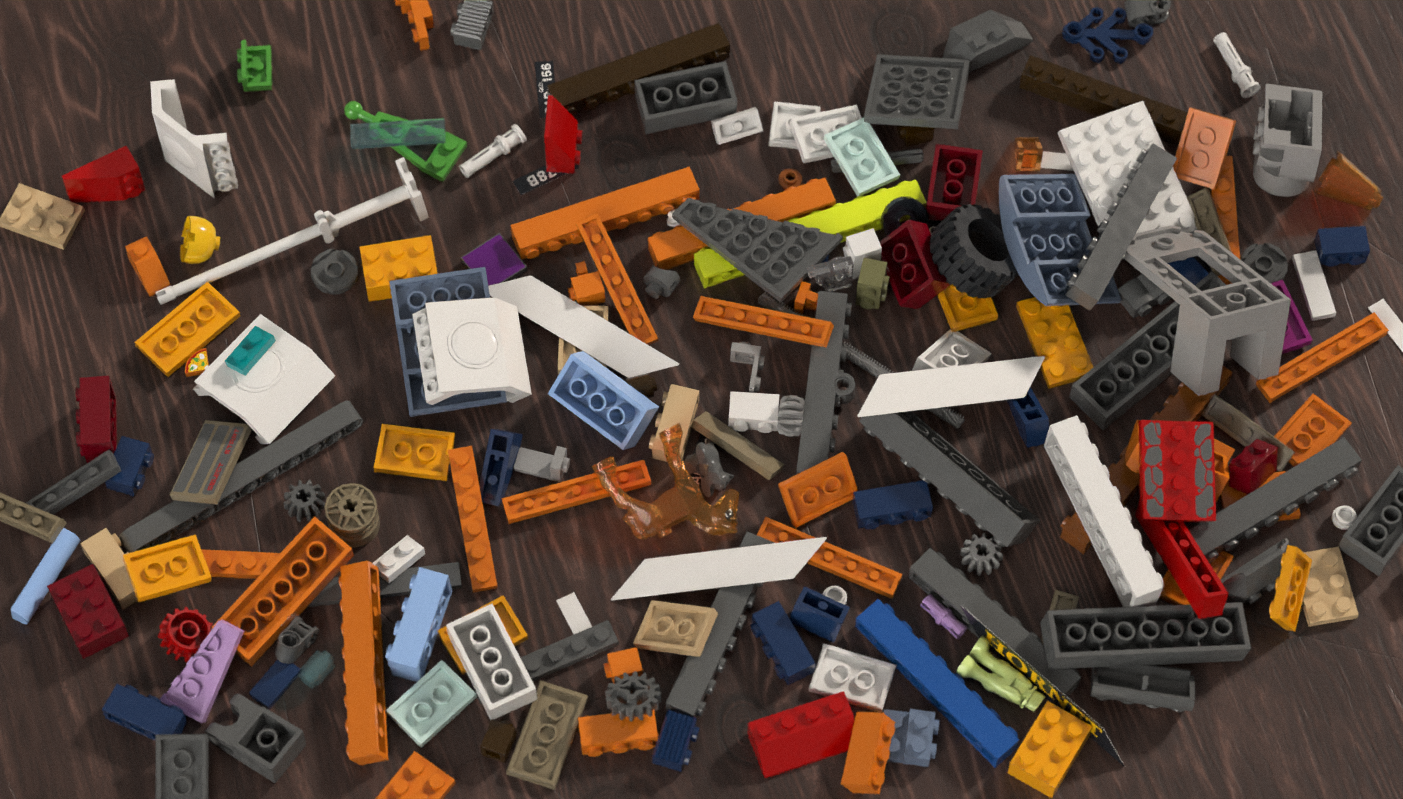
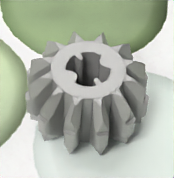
(790, 415)
(980, 563)

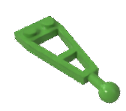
(441, 159)

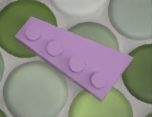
(205, 671)

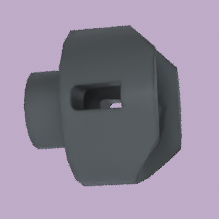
(660, 282)

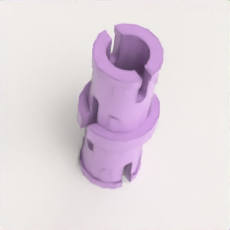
(943, 616)

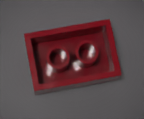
(952, 180)
(911, 266)
(96, 416)
(88, 611)

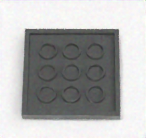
(917, 91)

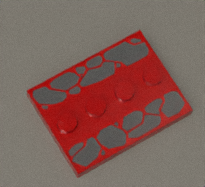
(1177, 471)

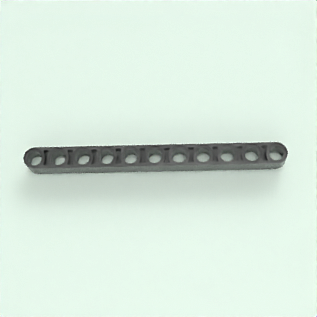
(246, 477)

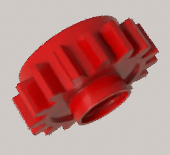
(188, 622)

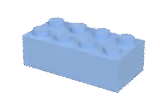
(603, 400)
(419, 624)

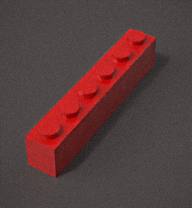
(1187, 565)

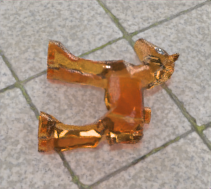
(675, 504)

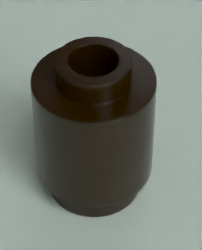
(644, 384)

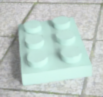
(861, 157)
(431, 703)

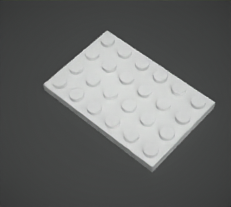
(1105, 152)

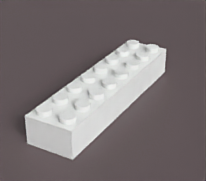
(1103, 514)

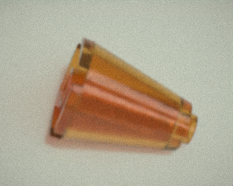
(1348, 184)

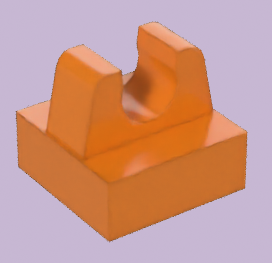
(805, 299)

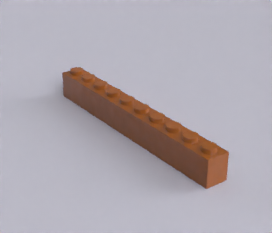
(1182, 407)

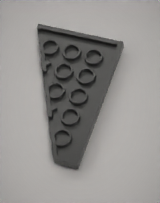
(761, 248)

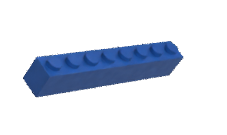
(937, 682)

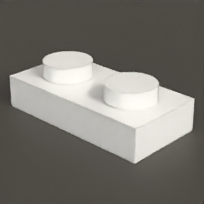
(736, 125)
(399, 558)

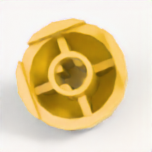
(199, 240)

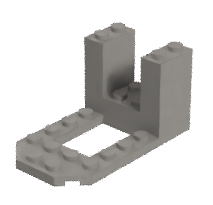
(1246, 312)

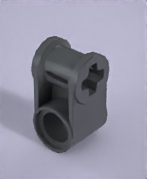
(1146, 11)
(295, 640)

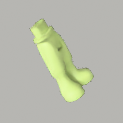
(1003, 681)

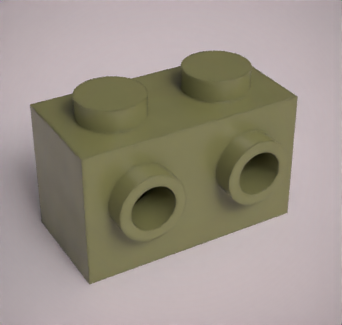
(872, 284)

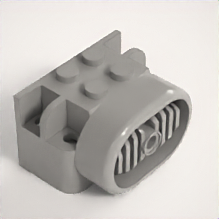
(1287, 140)

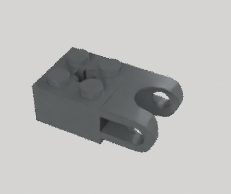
(258, 738)

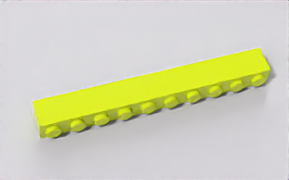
(841, 218)

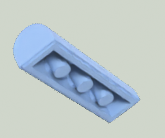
(44, 575)

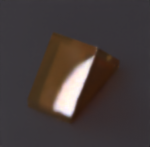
(1028, 153)

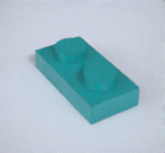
(250, 350)

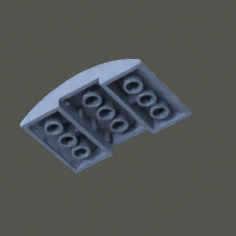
(1047, 233)
(410, 297)

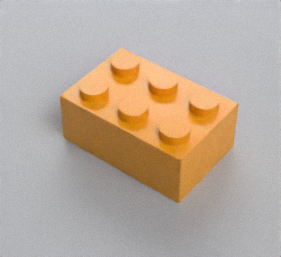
(394, 262)
(1049, 749)

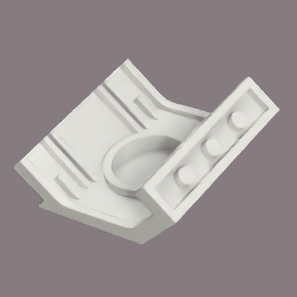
(198, 157)
(471, 349)
(275, 386)

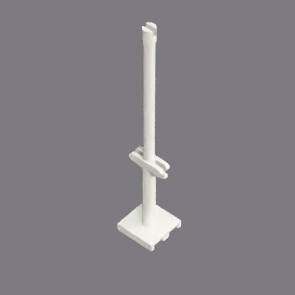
(327, 226)

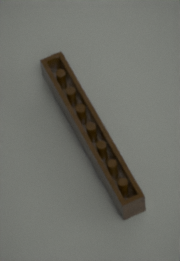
(619, 76)
(1097, 96)

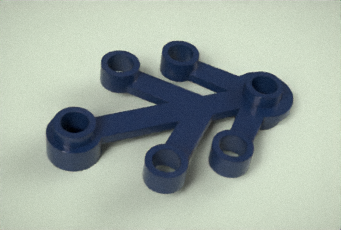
(1104, 34)

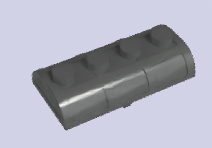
(1146, 685)

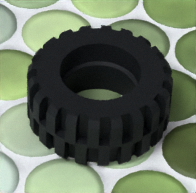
(973, 251)

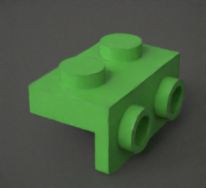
(255, 67)

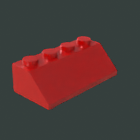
(802, 734)

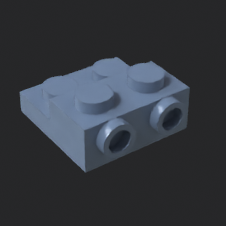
(913, 737)

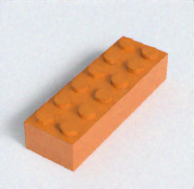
(286, 588)

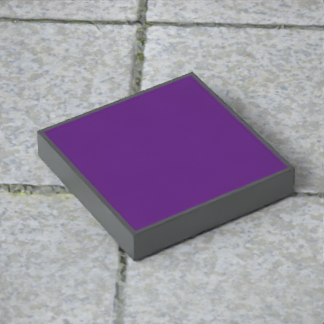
(498, 259)

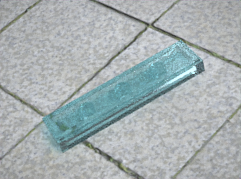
(397, 133)

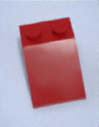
(561, 138)
(105, 179)

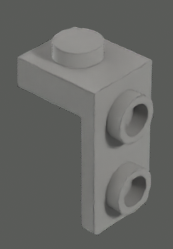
(749, 354)
(543, 464)

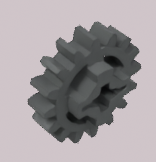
(633, 696)

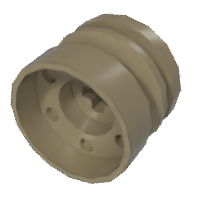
(354, 527)

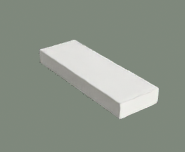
(1314, 285)

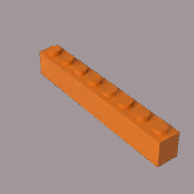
(615, 210)
(679, 245)
(363, 663)

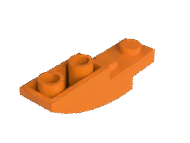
(421, 15)

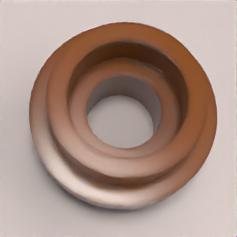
(785, 183)

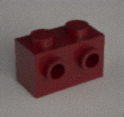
(1253, 466)

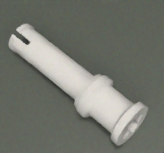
(1240, 73)
(500, 146)

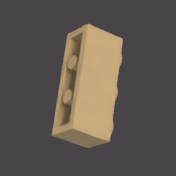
(679, 407)
(107, 557)

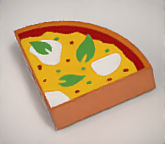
(197, 363)

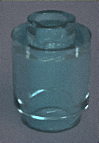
(316, 668)

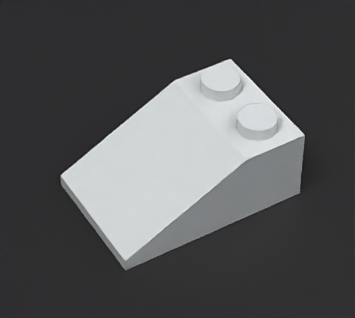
(951, 350)

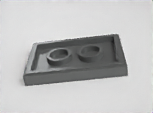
(182, 766)

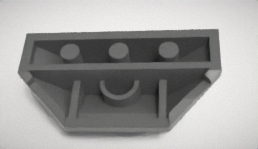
(986, 39)
(1255, 576)

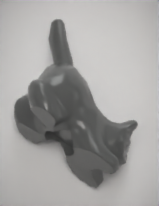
(708, 466)

